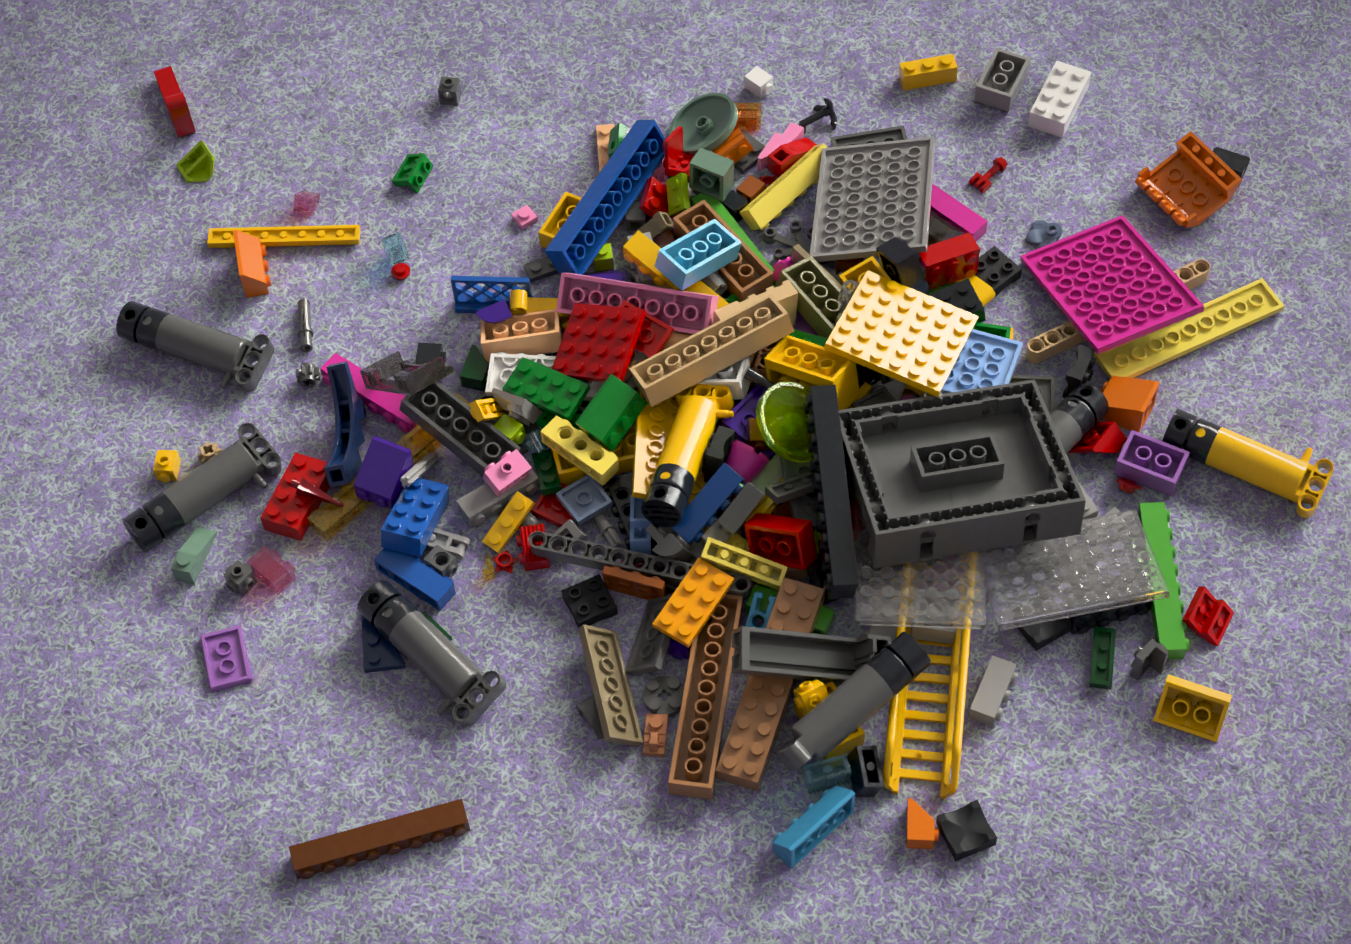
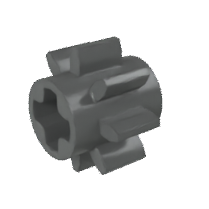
(308, 374)

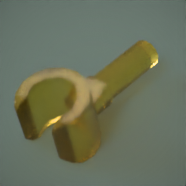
(488, 573)

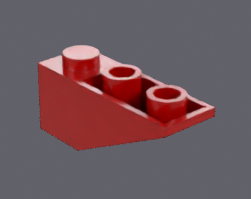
(788, 154)

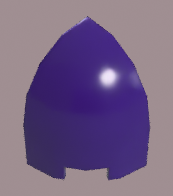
(495, 313)

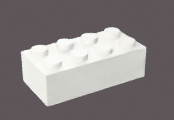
(1059, 99)

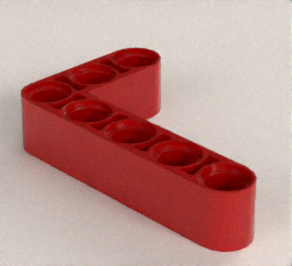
(175, 101)

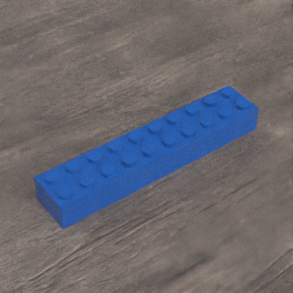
(607, 199)

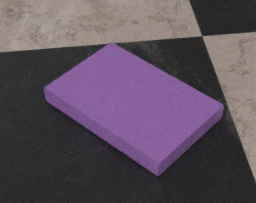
(226, 658)

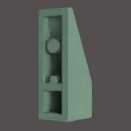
(192, 555)

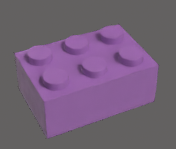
(1151, 463)

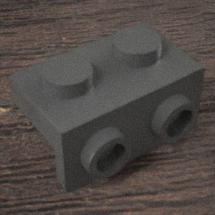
(1150, 655)

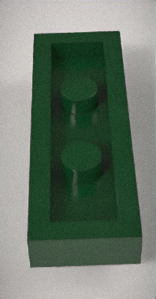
(546, 472)
(1102, 658)

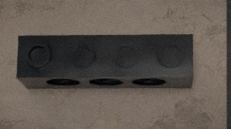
(622, 488)

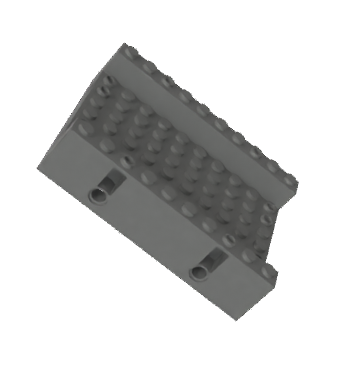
(959, 473)

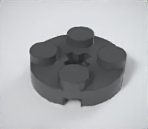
(660, 685)

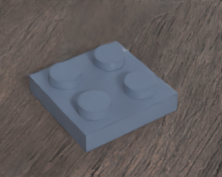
(584, 499)

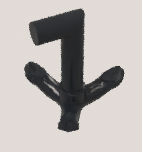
(822, 111)

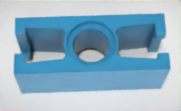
(755, 610)

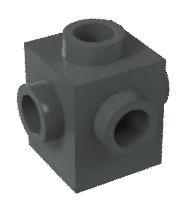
(240, 577)

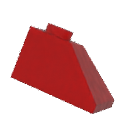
(1101, 439)

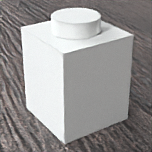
(758, 82)

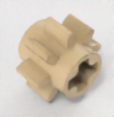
(208, 451)

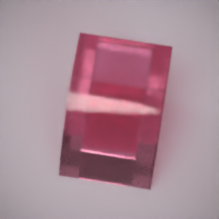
(306, 202)

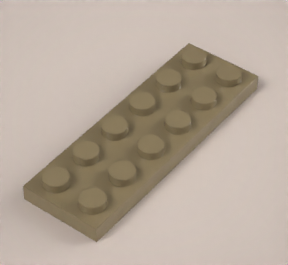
(610, 686)

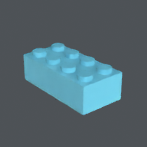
(697, 254)

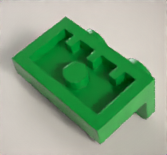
(413, 171)

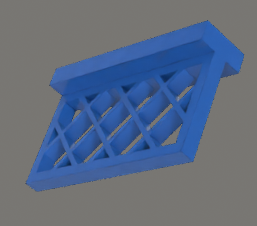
(482, 298)

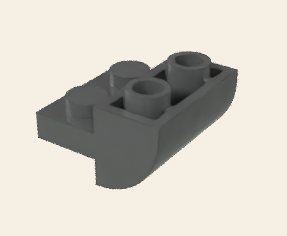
(669, 545)

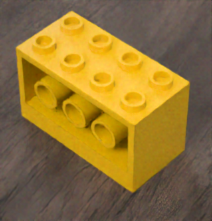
(812, 366)

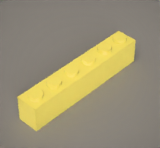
(784, 190)

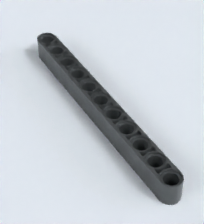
(611, 554)

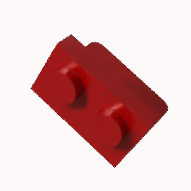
(675, 159)

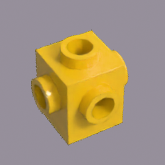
(809, 695)

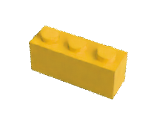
(928, 72)

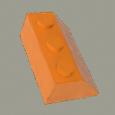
(252, 264)

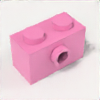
(507, 472)

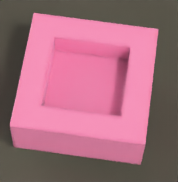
(524, 217)

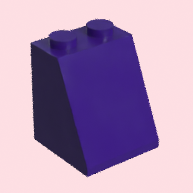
(381, 472)

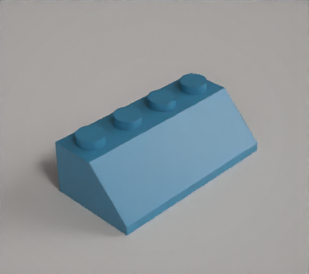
(814, 825)

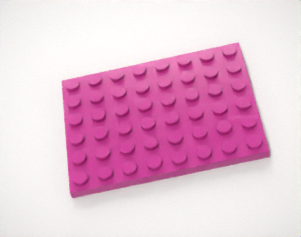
(1111, 284)

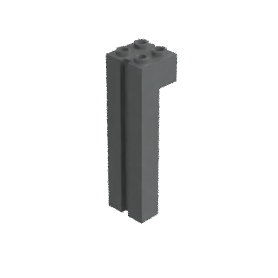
(801, 654)

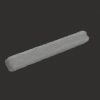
(419, 469)

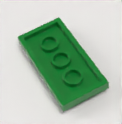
(547, 388)

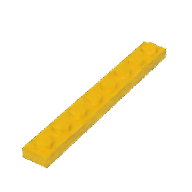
(288, 235)

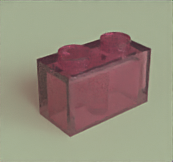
(272, 569)

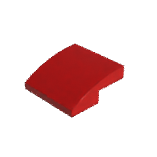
(1208, 616)

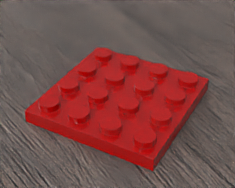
(598, 342)

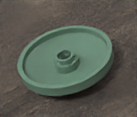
(706, 122)

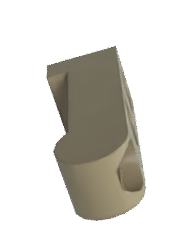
(655, 226)

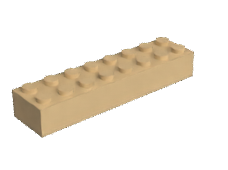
(711, 350)

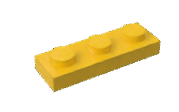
(508, 522)

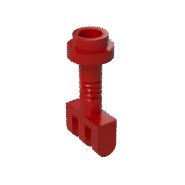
(999, 164)

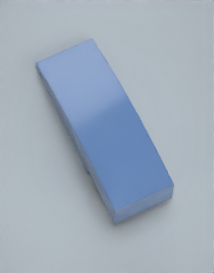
(639, 538)

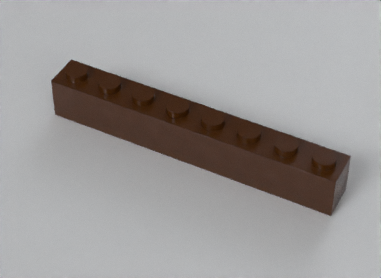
(379, 839)

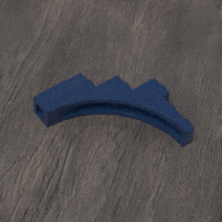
(349, 412)

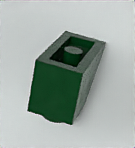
(474, 370)

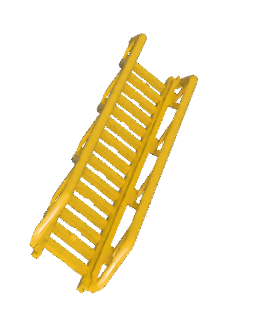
(895, 729)

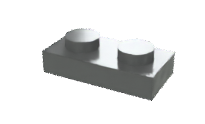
(540, 269)

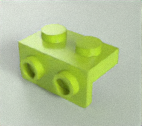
(677, 194)

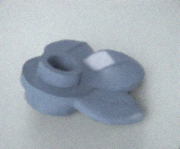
(1041, 233)

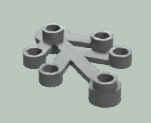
(775, 237)

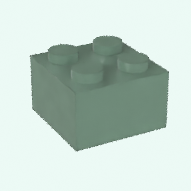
(711, 174)

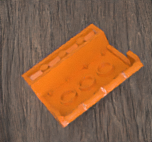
(1190, 182)

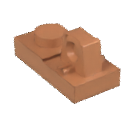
(655, 735)

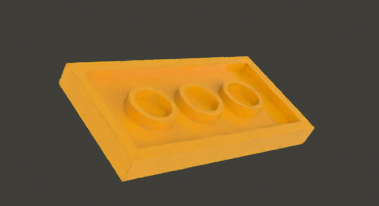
(693, 602)

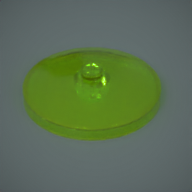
(783, 421)

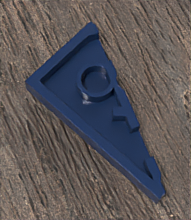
(378, 651)

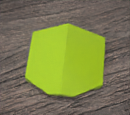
(197, 163)

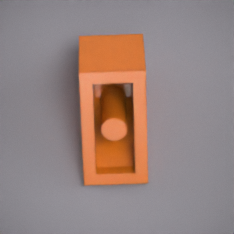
(920, 827)

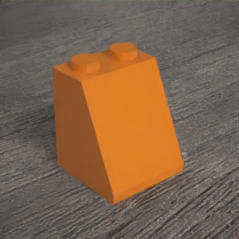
(1129, 401)

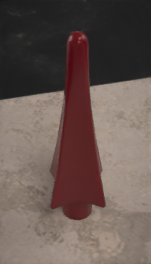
(307, 489)

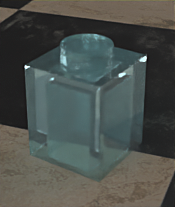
(395, 248)

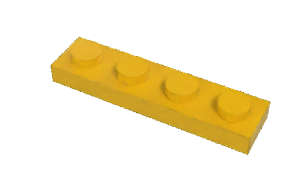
(486, 410)

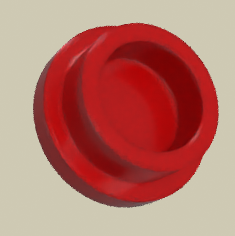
(400, 271)

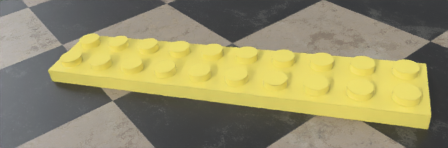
(1219, 319)

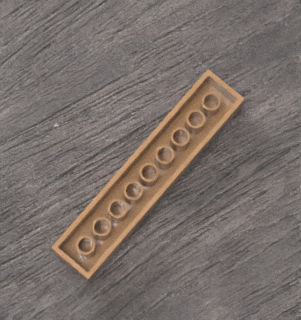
(767, 698)
(705, 703)

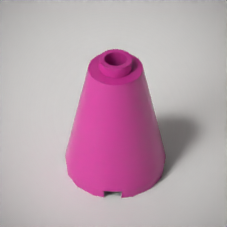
(745, 461)

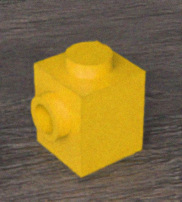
(167, 465)

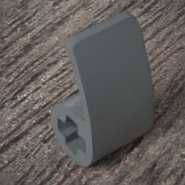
(589, 713)

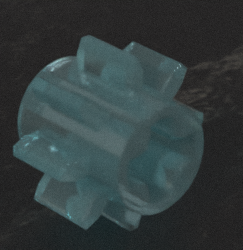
(534, 441)

